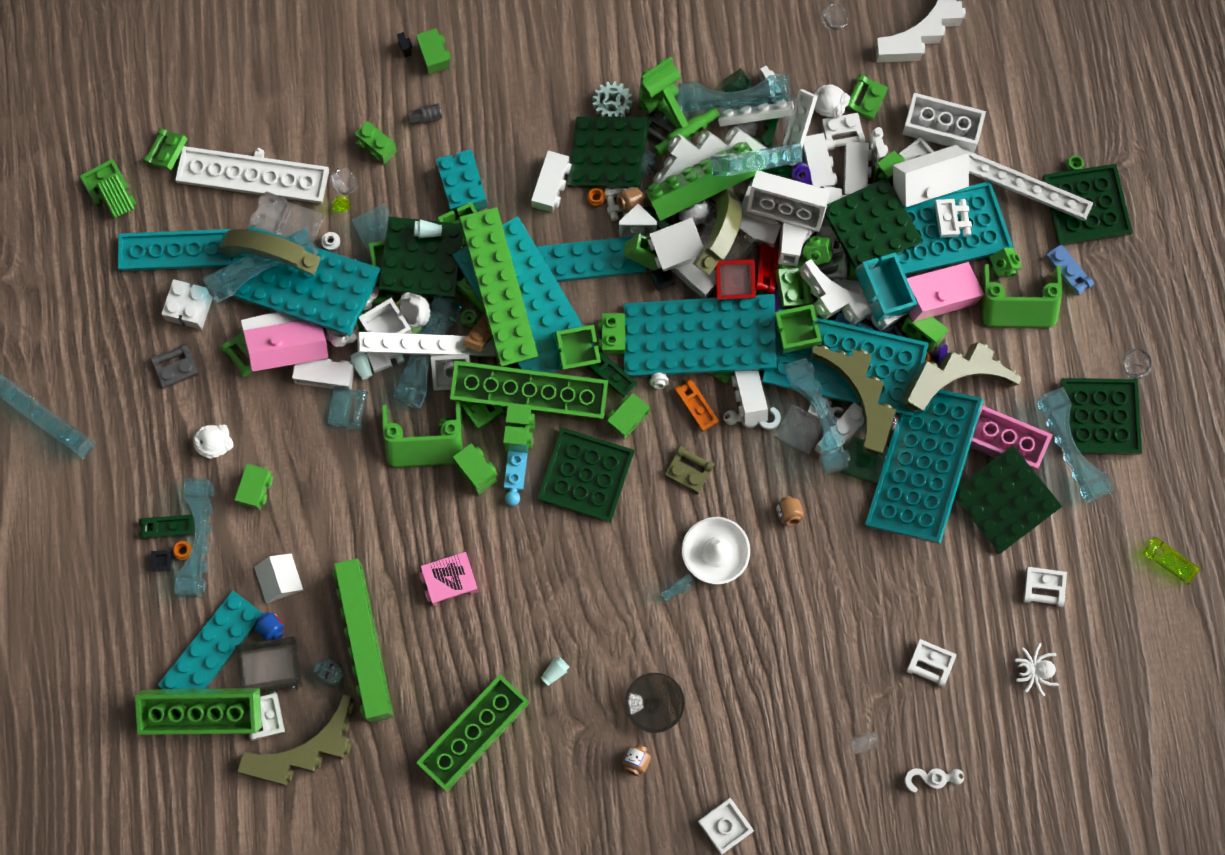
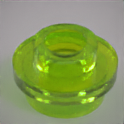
(341, 204)

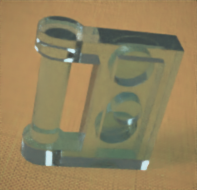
(341, 408)

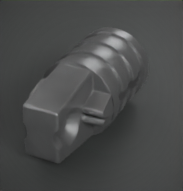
(426, 113)

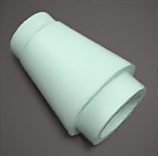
(426, 229)
(361, 364)
(555, 670)

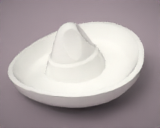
(716, 550)

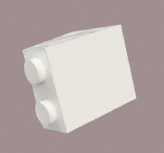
(676, 245)

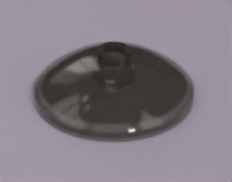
(656, 688)

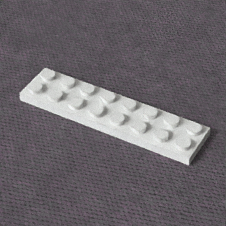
(252, 174)

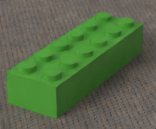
(693, 185)
(198, 711)
(473, 733)

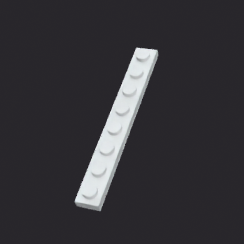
(1029, 187)
(418, 344)

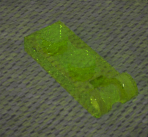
(1172, 560)

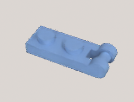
(1069, 270)

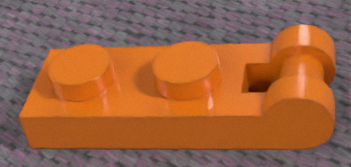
(696, 405)

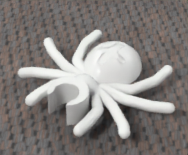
(1037, 669)

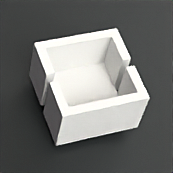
(188, 302)
(385, 319)

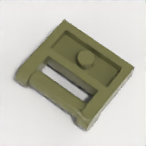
(687, 475)

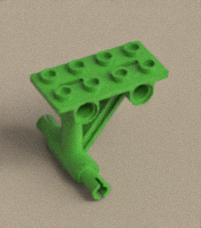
(658, 92)

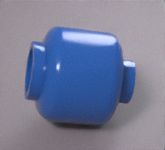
(269, 626)

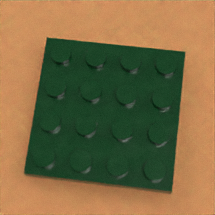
(608, 152)
(1109, 210)
(872, 223)
(420, 264)
(1104, 415)
(586, 475)
(1006, 499)

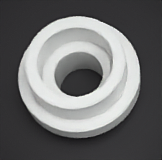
(330, 246)
(659, 380)

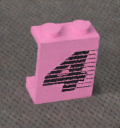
(448, 578)

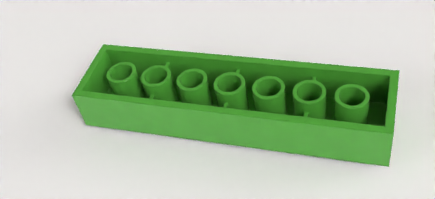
(498, 286)
(529, 389)
(363, 640)

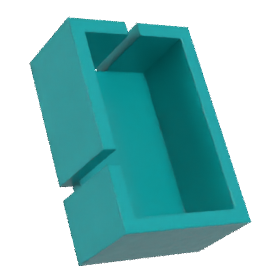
(461, 181)
(886, 287)

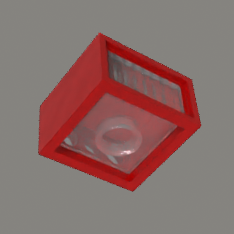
(735, 279)

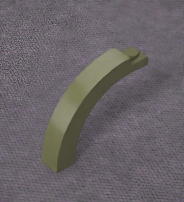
(723, 233)
(262, 244)

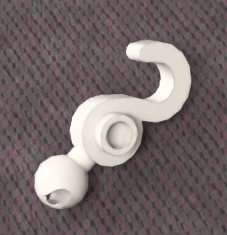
(734, 418)
(935, 778)

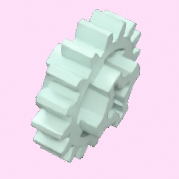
(612, 93)

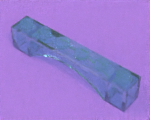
(771, 90)
(756, 160)
(230, 278)
(801, 379)
(413, 383)
(44, 418)
(1092, 481)
(190, 577)

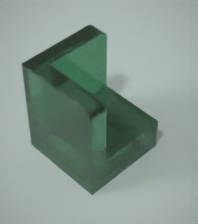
(736, 82)

